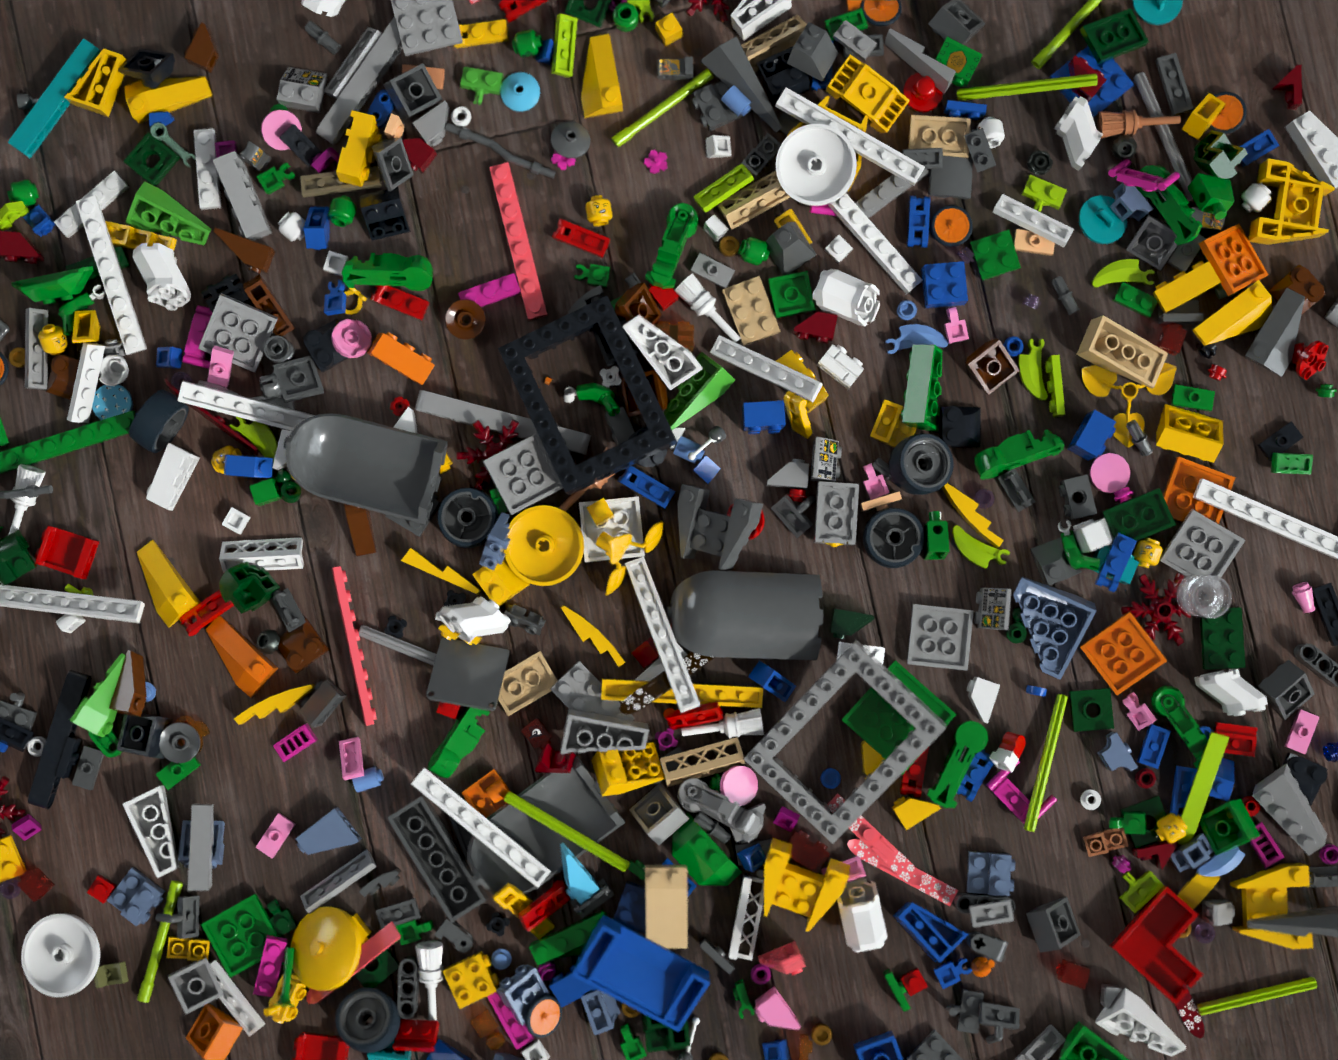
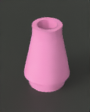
(1304, 596)

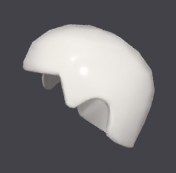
(113, 370)

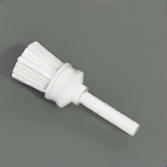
(703, 303)
(25, 477)
(732, 725)
(430, 971)

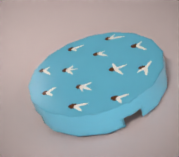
(111, 401)

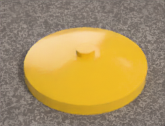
(544, 545)
(326, 948)

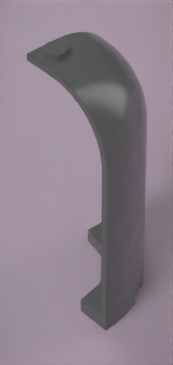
(366, 464)
(748, 615)
(565, 796)

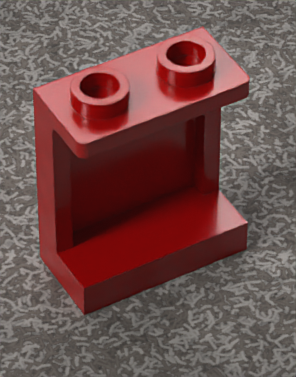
(66, 552)
(320, 1047)

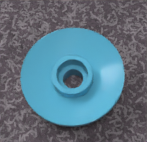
(524, 100)

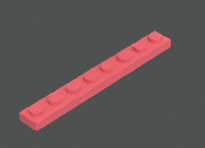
(518, 241)
(352, 637)

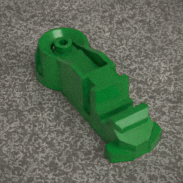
(1173, 207)
(680, 225)
(389, 270)
(1015, 452)
(1170, 703)
(968, 739)
(458, 743)

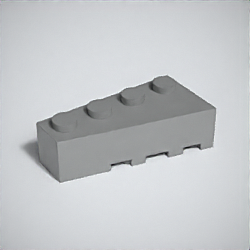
(242, 195)
(601, 733)
(1290, 808)

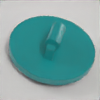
(1157, 11)
(1099, 220)

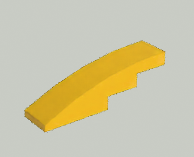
(131, 238)
(966, 508)
(587, 630)
(281, 701)

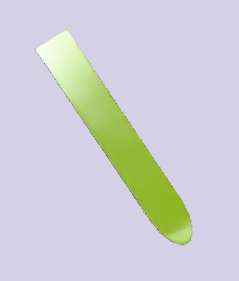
(1202, 784)

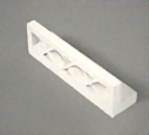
(270, 560)
(740, 916)

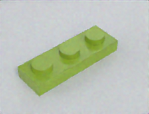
(564, 45)
(723, 188)
(1055, 386)

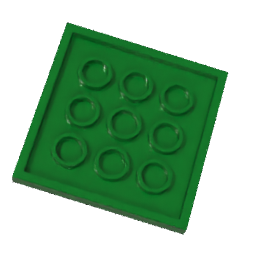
(882, 724)

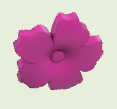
(562, 161)
(656, 161)

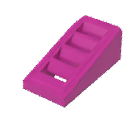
(308, 733)
(1274, 848)

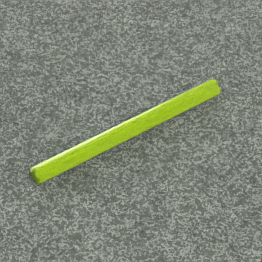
(1027, 87)
(1045, 762)
(566, 831)

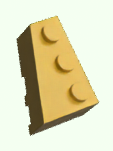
(794, 361)

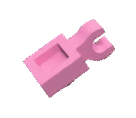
(955, 330)
(875, 484)
(1138, 714)

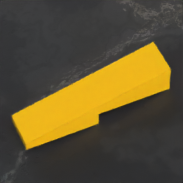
(417, 560)

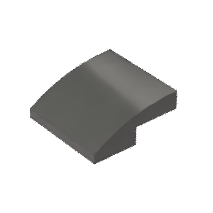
(952, 179)

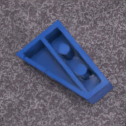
(929, 932)
(568, 988)

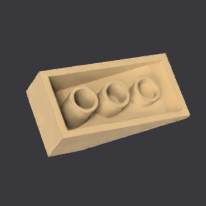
(1122, 352)
(667, 905)

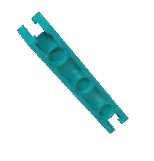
(52, 102)

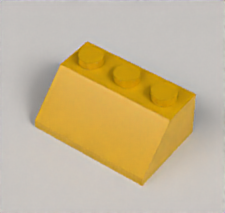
(1190, 433)

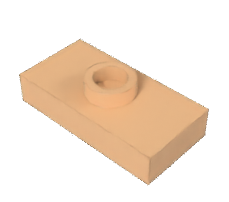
(394, 127)
(1030, 242)
(881, 502)

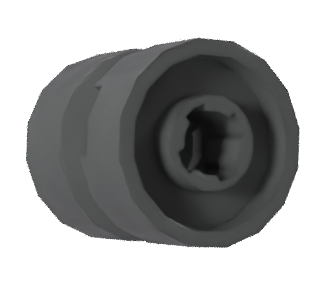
(279, 349)

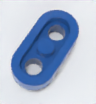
(382, 108)

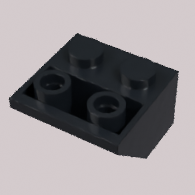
(779, 75)
(384, 213)

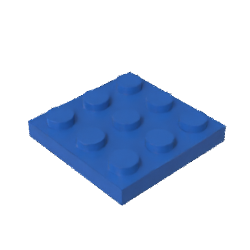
(1114, 87)

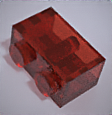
(807, 852)

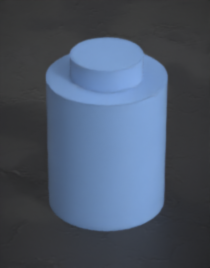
(736, 101)
(686, 446)
(371, 779)

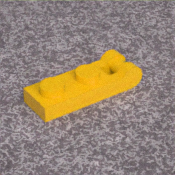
(484, 33)
(798, 414)

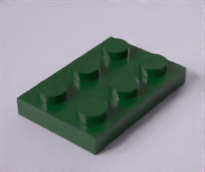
(1114, 36)
(1140, 516)
(1223, 640)

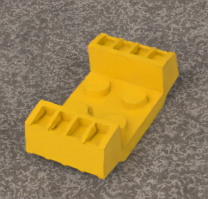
(868, 93)

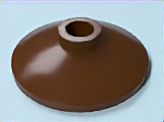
(457, 326)

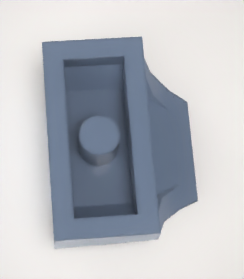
(601, 1010)

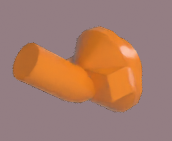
(982, 966)

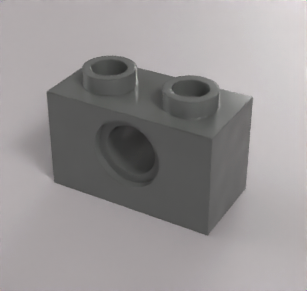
(1086, 505)

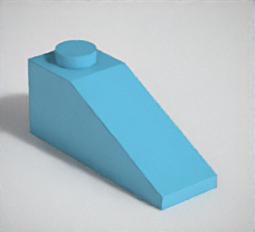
(577, 878)

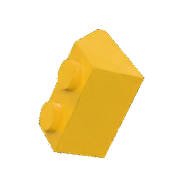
(500, 583)

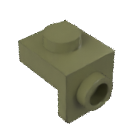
(111, 974)

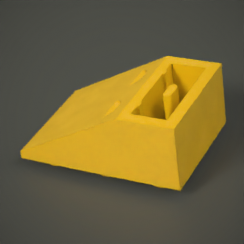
(627, 769)

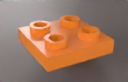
(487, 793)

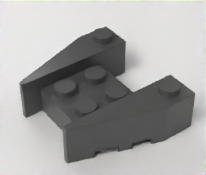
(714, 531)

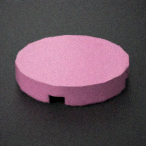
(275, 125)
(351, 338)
(1109, 473)
(739, 784)

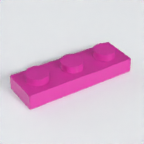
(492, 291)
(270, 966)
(518, 1034)

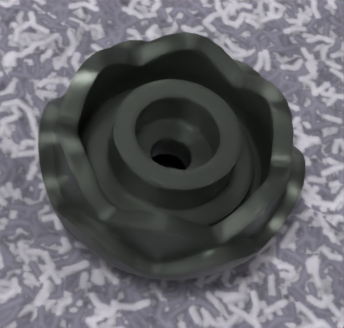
(1119, 143)
(1044, 158)
(268, 641)

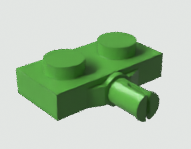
(481, 82)

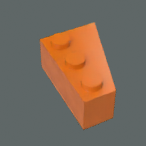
(401, 357)

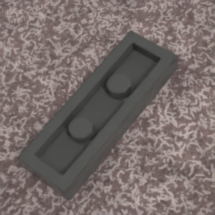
(1174, 84)

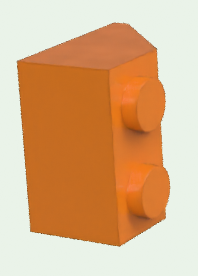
(213, 1033)

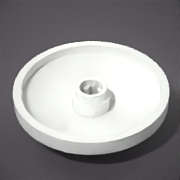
(816, 164)
(60, 955)

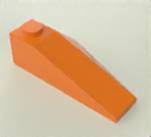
(242, 659)

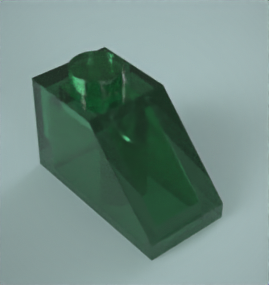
(847, 623)

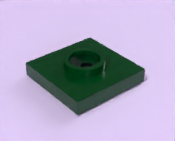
(593, 16)
(138, 159)
(1078, 704)
(1153, 807)
(387, 966)

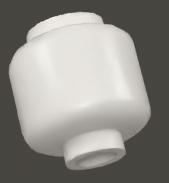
(993, 130)
(1256, 197)
(292, 226)

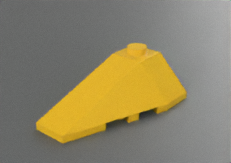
(600, 84)
(167, 97)
(1240, 315)
(167, 588)

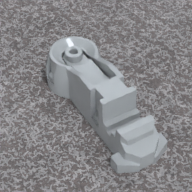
(697, 798)

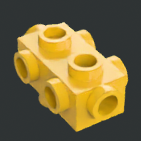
(297, 993)

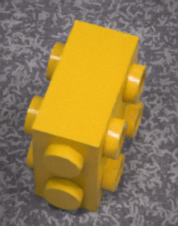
(471, 979)

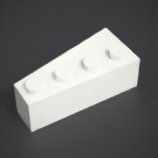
(1317, 146)
(154, 829)

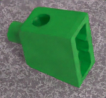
(1212, 194)
(936, 545)

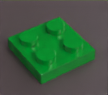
(995, 255)
(791, 294)

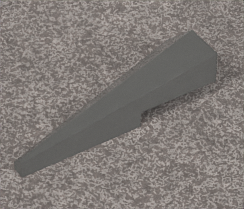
(733, 68)
(1315, 921)

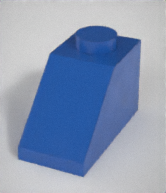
(317, 228)
(248, 466)
(772, 681)
(1223, 780)

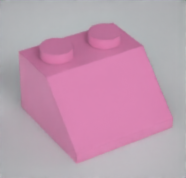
(775, 1010)

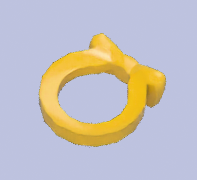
(361, 298)

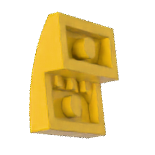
(889, 425)

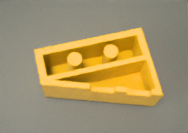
(100, 84)
(358, 153)
(1186, 286)

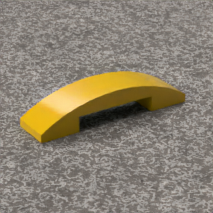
(516, 901)

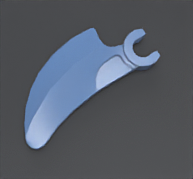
(917, 335)
(1221, 863)

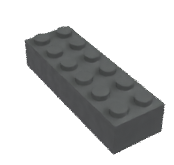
(437, 858)

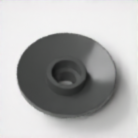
(568, 146)
(172, 749)

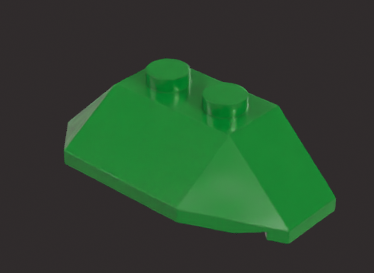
(55, 285)
(702, 855)

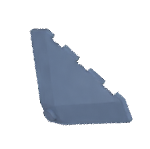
(1054, 621)

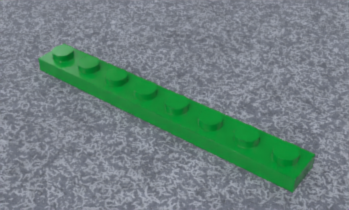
(66, 442)

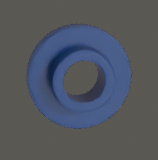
(1019, 345)

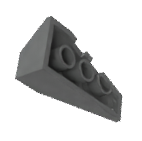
(1277, 338)

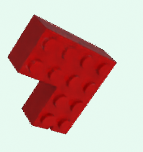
(1149, 941)

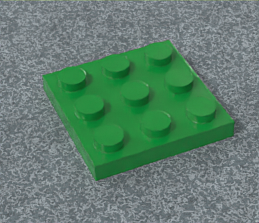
(240, 934)

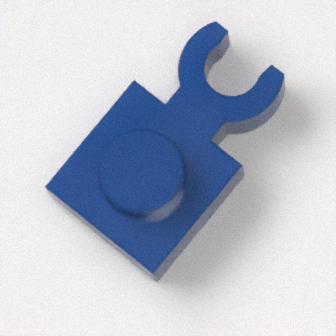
(335, 301)
(949, 973)

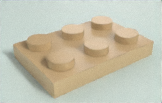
(940, 133)
(751, 311)
(526, 683)

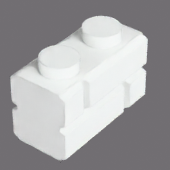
(841, 366)

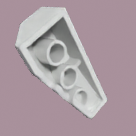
(665, 355)
(1137, 1020)

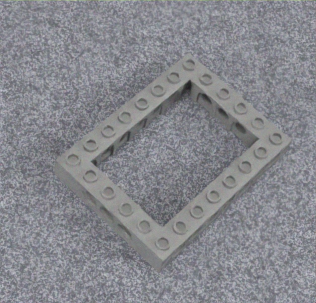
(853, 660)

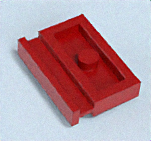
(1241, 738)
(416, 1035)

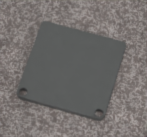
(468, 674)

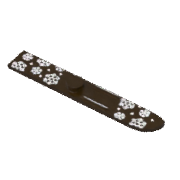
(659, 685)

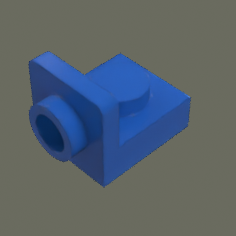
(39, 221)

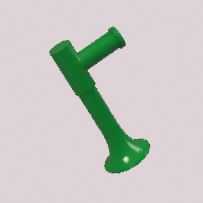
(287, 961)

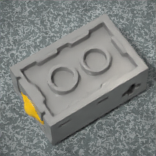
(836, 513)

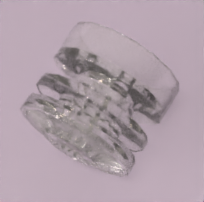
(1204, 596)

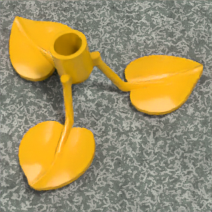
(1100, 381)
(617, 546)

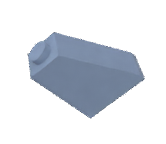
(328, 833)

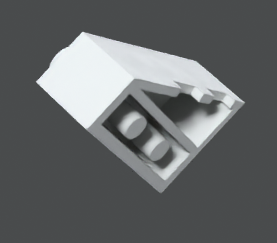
(755, 14)
(171, 476)
(1092, 535)

